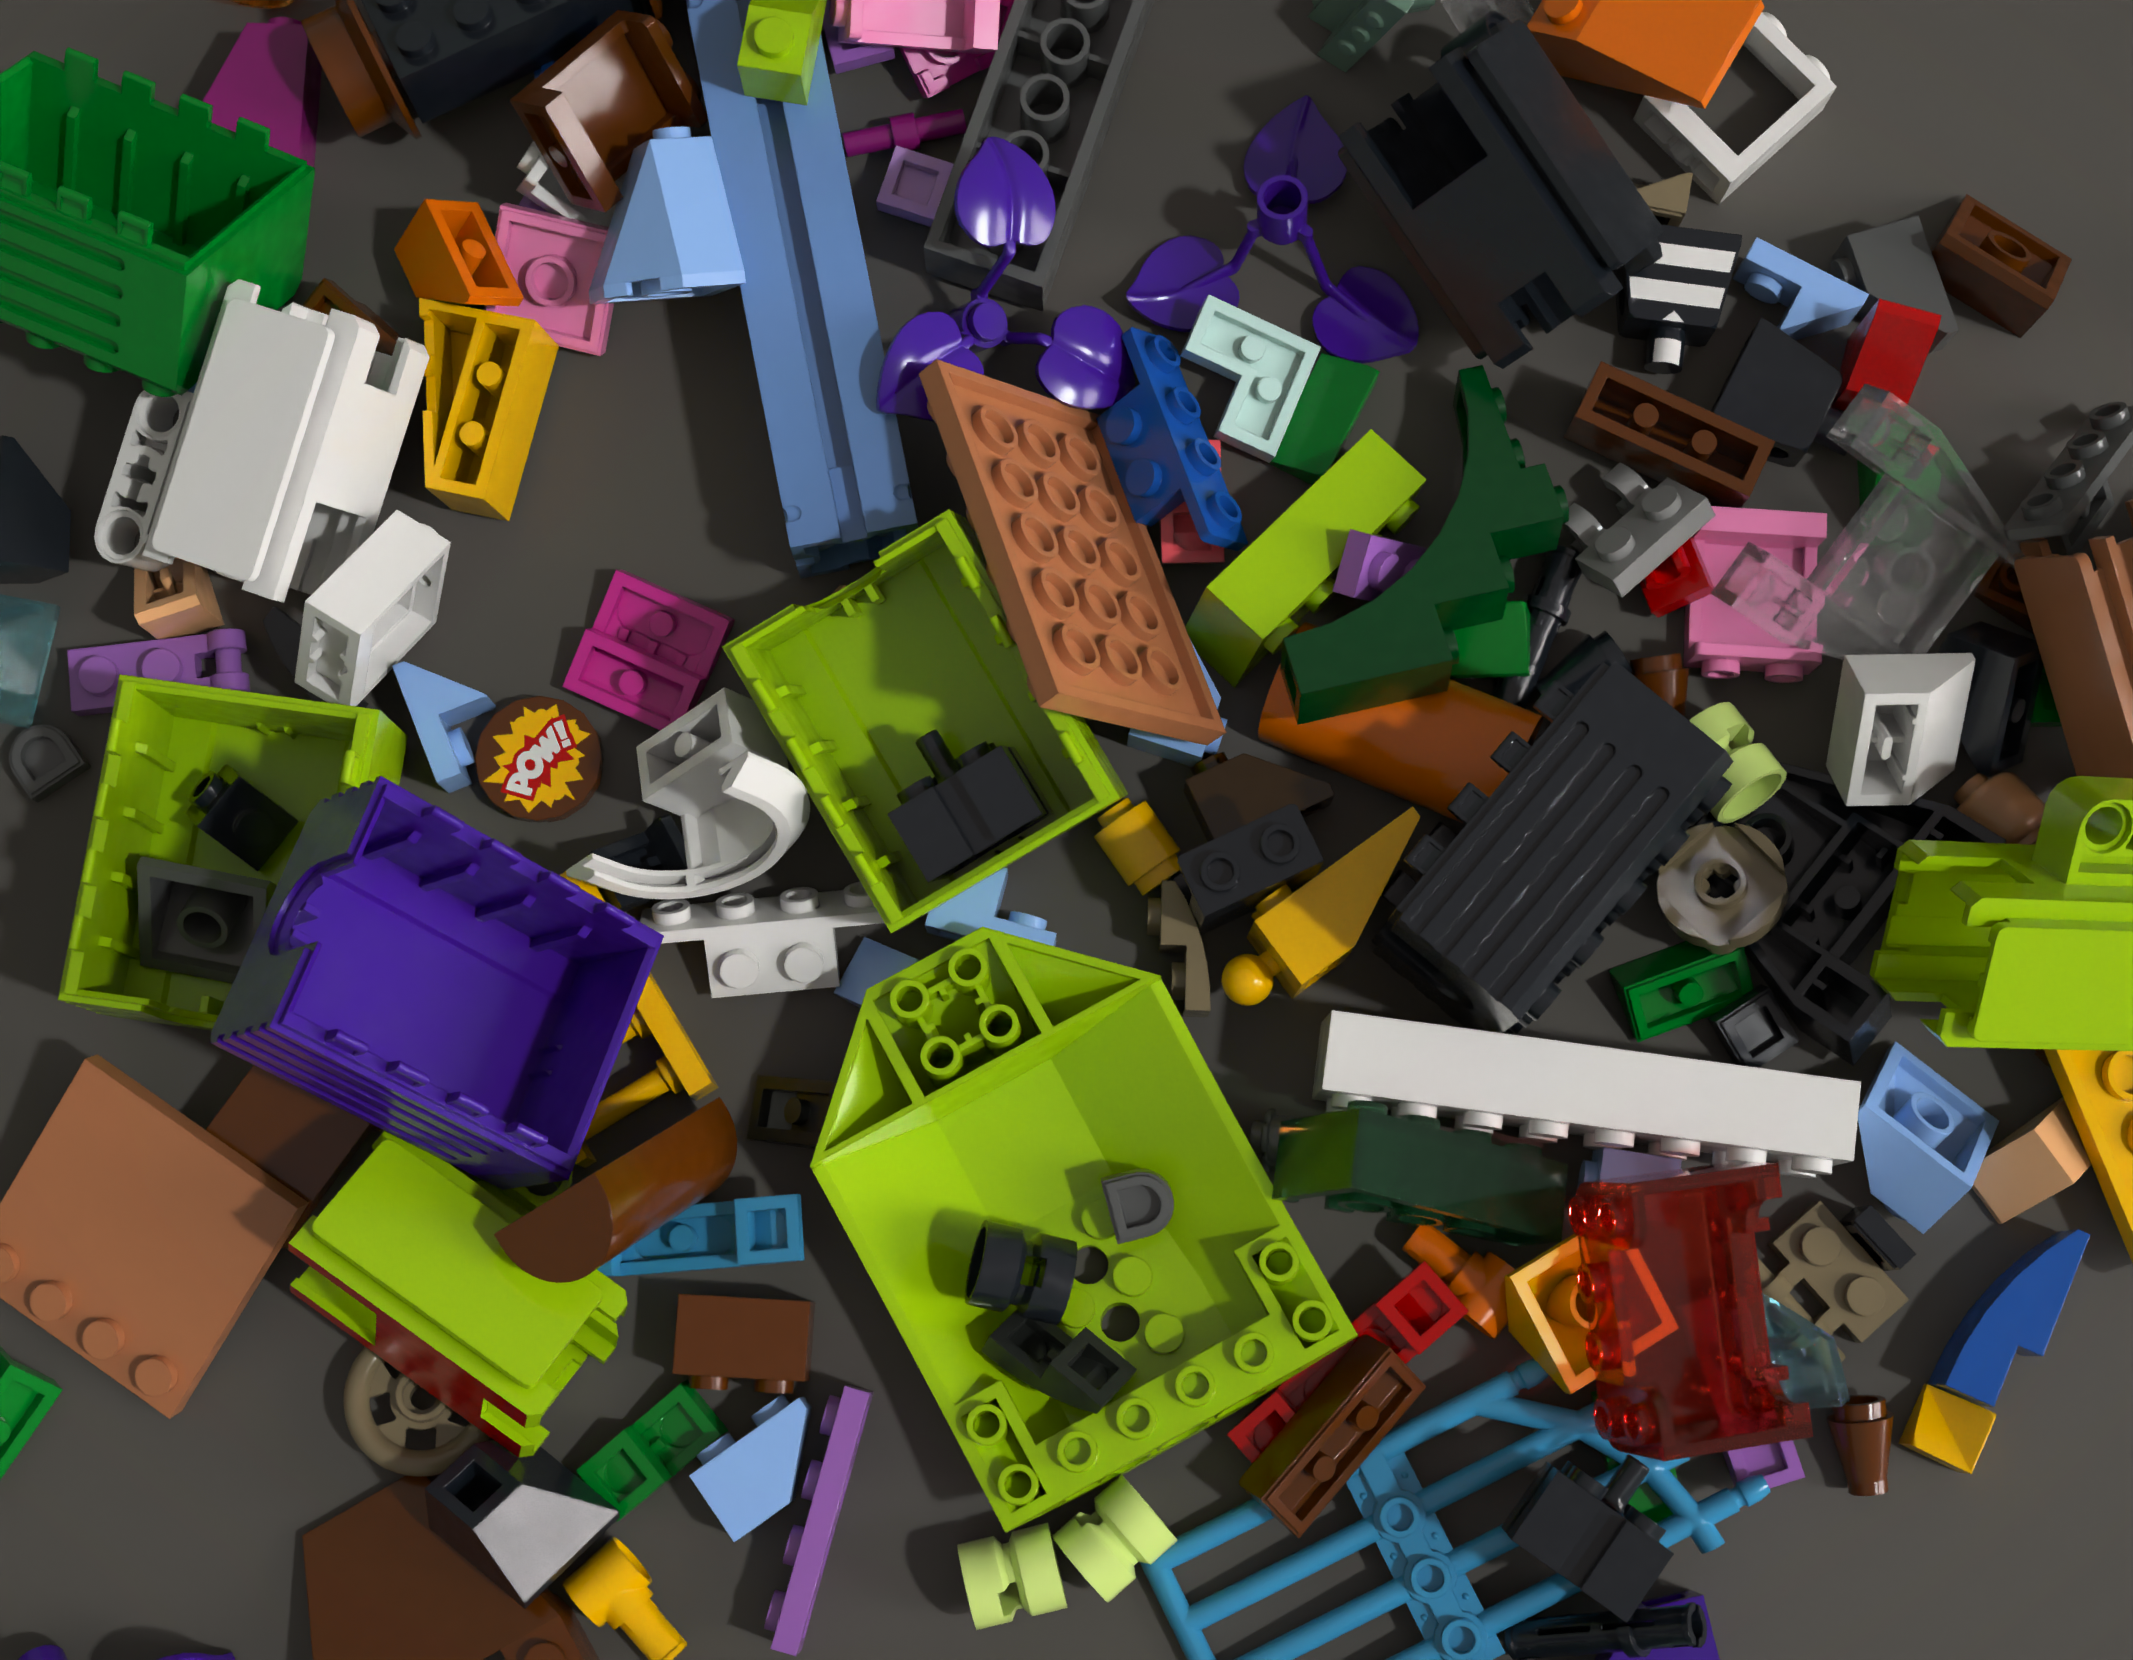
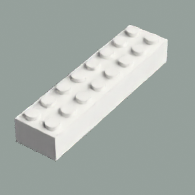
(1588, 1092)

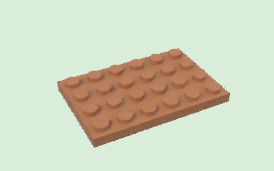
(1069, 559)

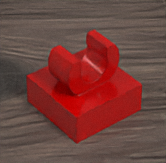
(1677, 580)

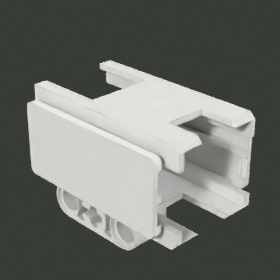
(271, 454)

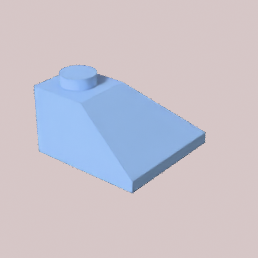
(1920, 1139)

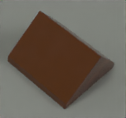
(1998, 266)

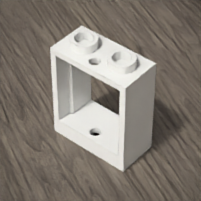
(1703, 152)
(371, 611)

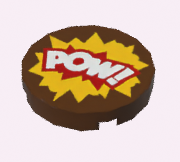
(539, 759)

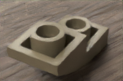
(1178, 933)

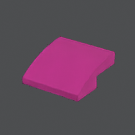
(648, 651)

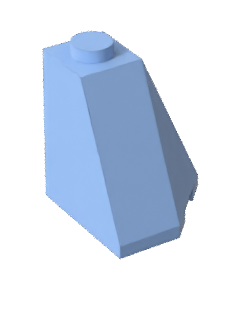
(670, 227)

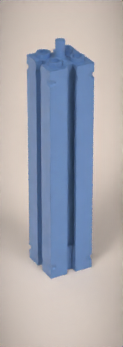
(805, 306)

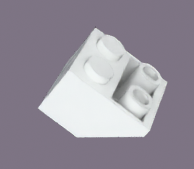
(1897, 725)

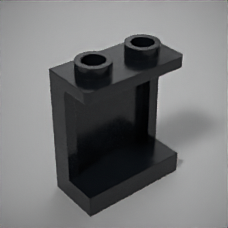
(1246, 866)

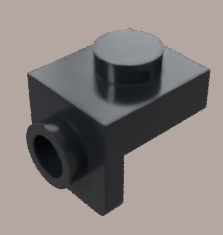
(239, 816)
(654, 849)

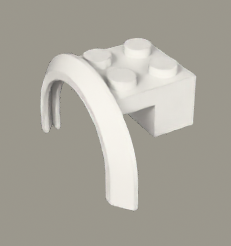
(733, 799)

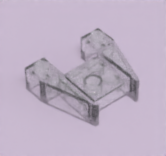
(1898, 561)

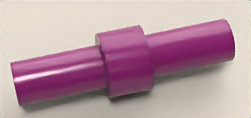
(905, 132)

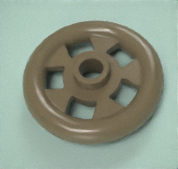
(387, 1442)

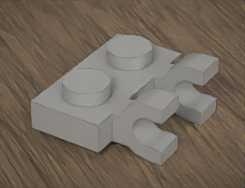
(1647, 534)

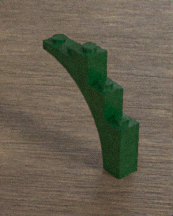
(1405, 637)

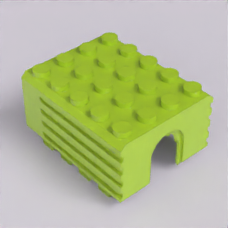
(883, 665)
(154, 756)

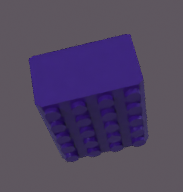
(439, 986)

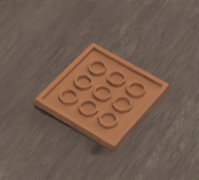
(138, 1235)

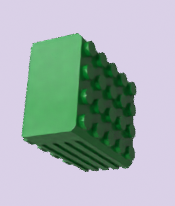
(136, 218)

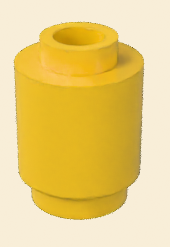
(1138, 845)

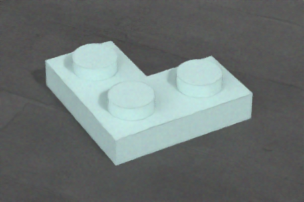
(1267, 370)

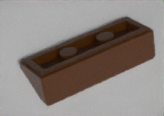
(1332, 1434)

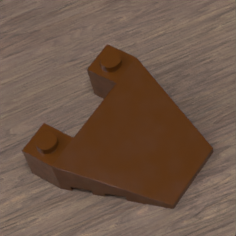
(400, 1592)

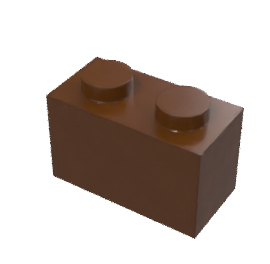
(743, 1340)

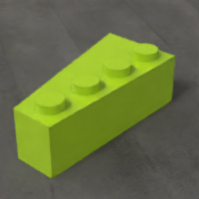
(1299, 557)

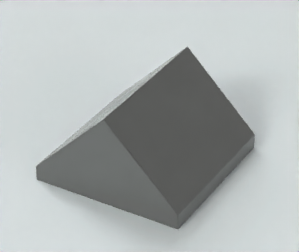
(197, 918)

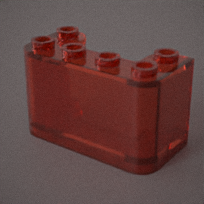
(1681, 1311)

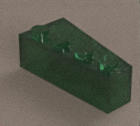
(1422, 1174)

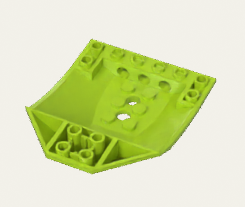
(1004, 1096)

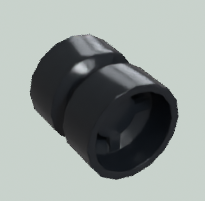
(999, 1265)

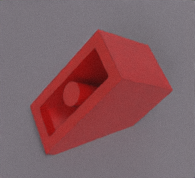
(1886, 351)

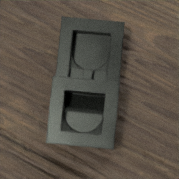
(1071, 1370)

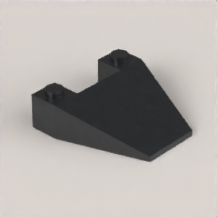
(1839, 897)

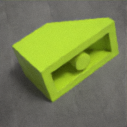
(780, 49)

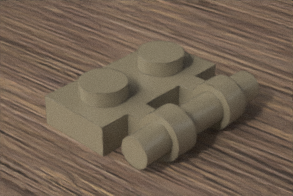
(1835, 1272)

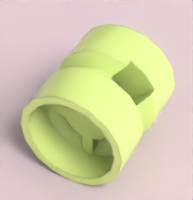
(1755, 770)
(1114, 1538)
(1011, 1576)

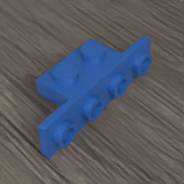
(1164, 448)

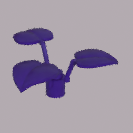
(1286, 168)
(1007, 202)

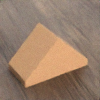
(175, 600)
(2032, 1164)

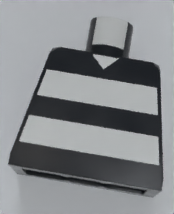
(1678, 295)

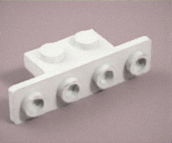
(766, 940)

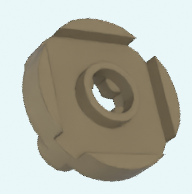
(1731, 921)

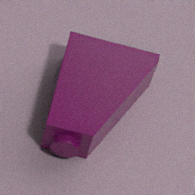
(273, 82)

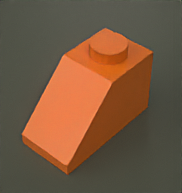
(455, 256)

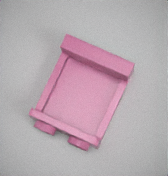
(919, 24)
(1717, 635)

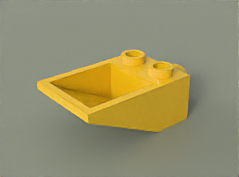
(1319, 924)

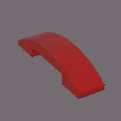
(1403, 1318)

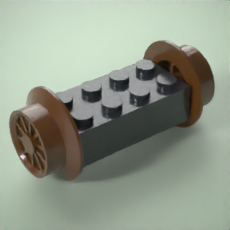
(444, 50)

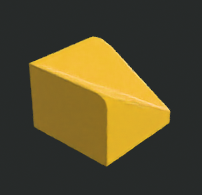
(1947, 1429)

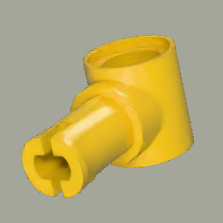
(615, 1591)

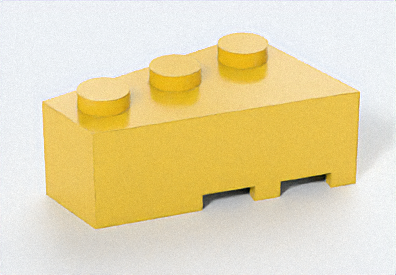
(482, 403)

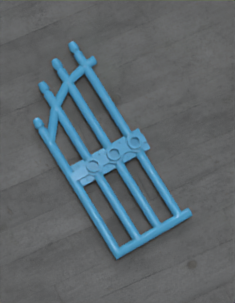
(1413, 1543)

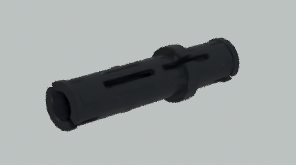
(1548, 612)
(1608, 1633)

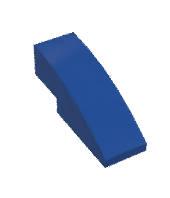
(2009, 1319)

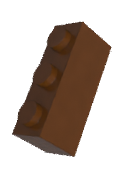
(1668, 437)

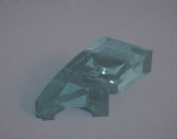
(1810, 1355)

